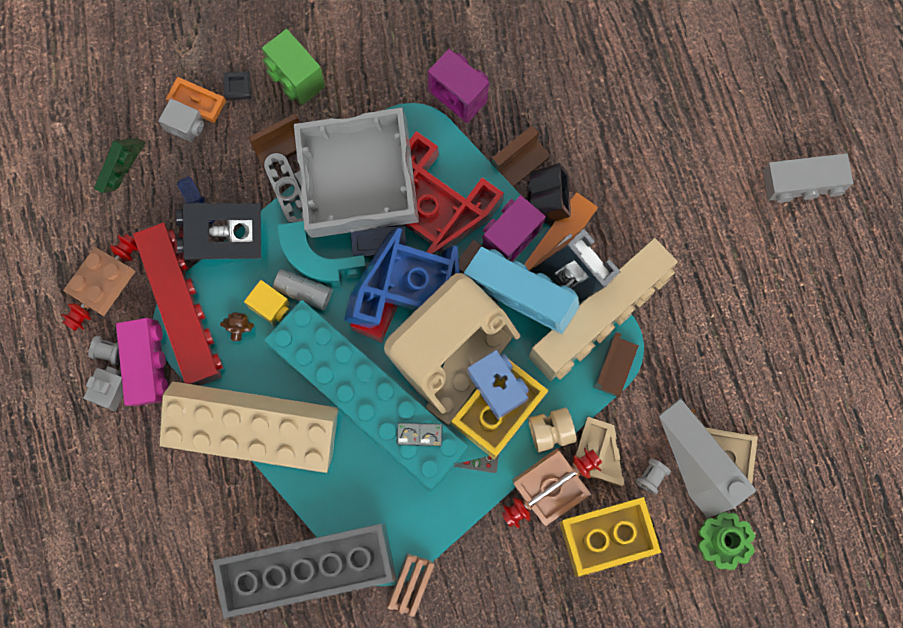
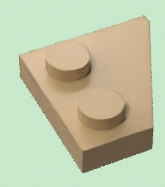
(602, 439)

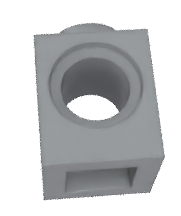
(181, 120)

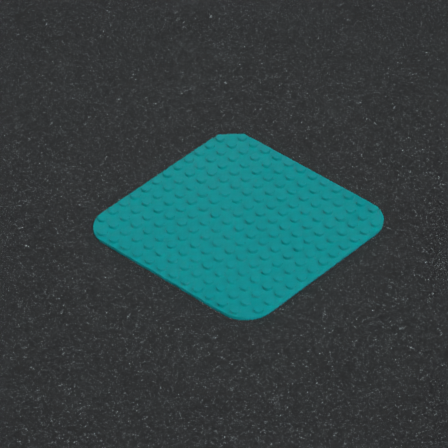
(363, 479)

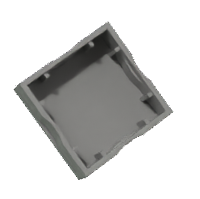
(356, 173)

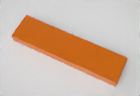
(581, 213)

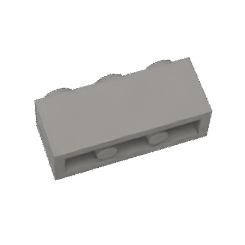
(808, 177)

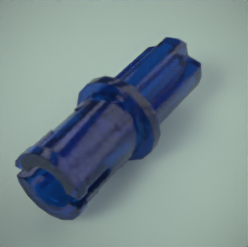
(190, 192)

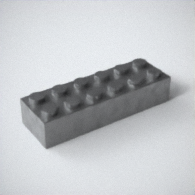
(304, 570)

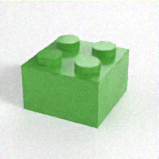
(293, 68)

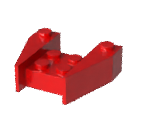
(442, 212)

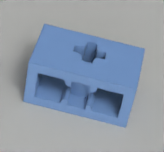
(483, 376)

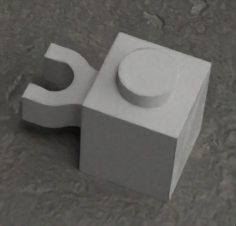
(105, 388)

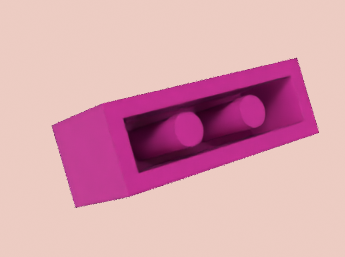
(141, 361)

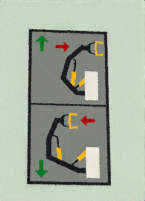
(419, 434)

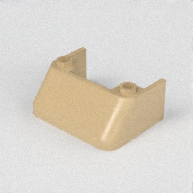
(439, 330)

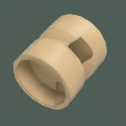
(552, 429)

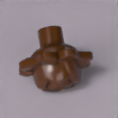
(237, 324)

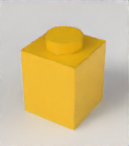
(268, 303)

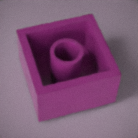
(458, 85)
(514, 229)

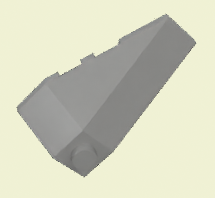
(705, 467)

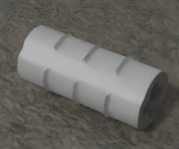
(302, 289)

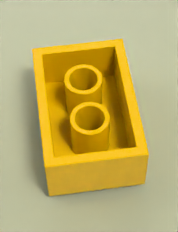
(483, 428)
(609, 537)

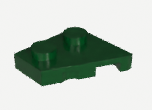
(117, 163)

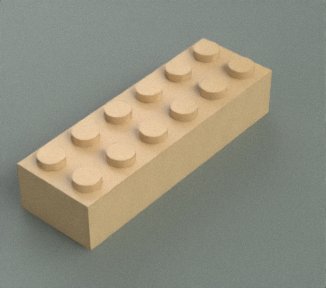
(600, 312)
(248, 426)

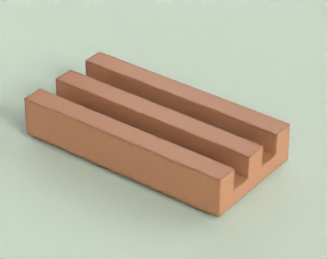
(402, 607)

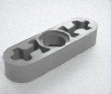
(286, 170)

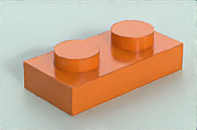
(196, 97)

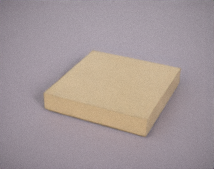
(739, 448)

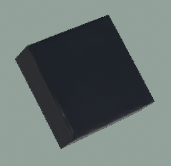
(237, 85)

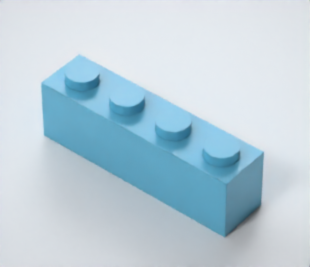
(523, 290)

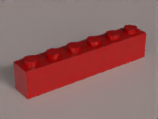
(177, 305)

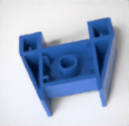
(400, 278)

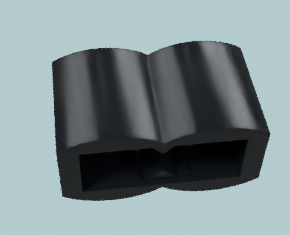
(550, 192)

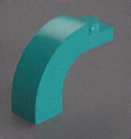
(309, 264)

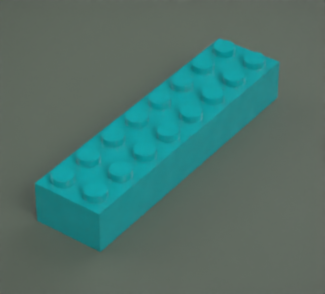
(362, 392)

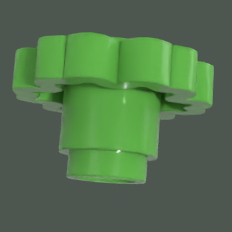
(713, 545)

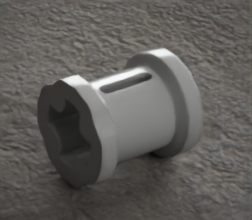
(104, 350)
(653, 476)

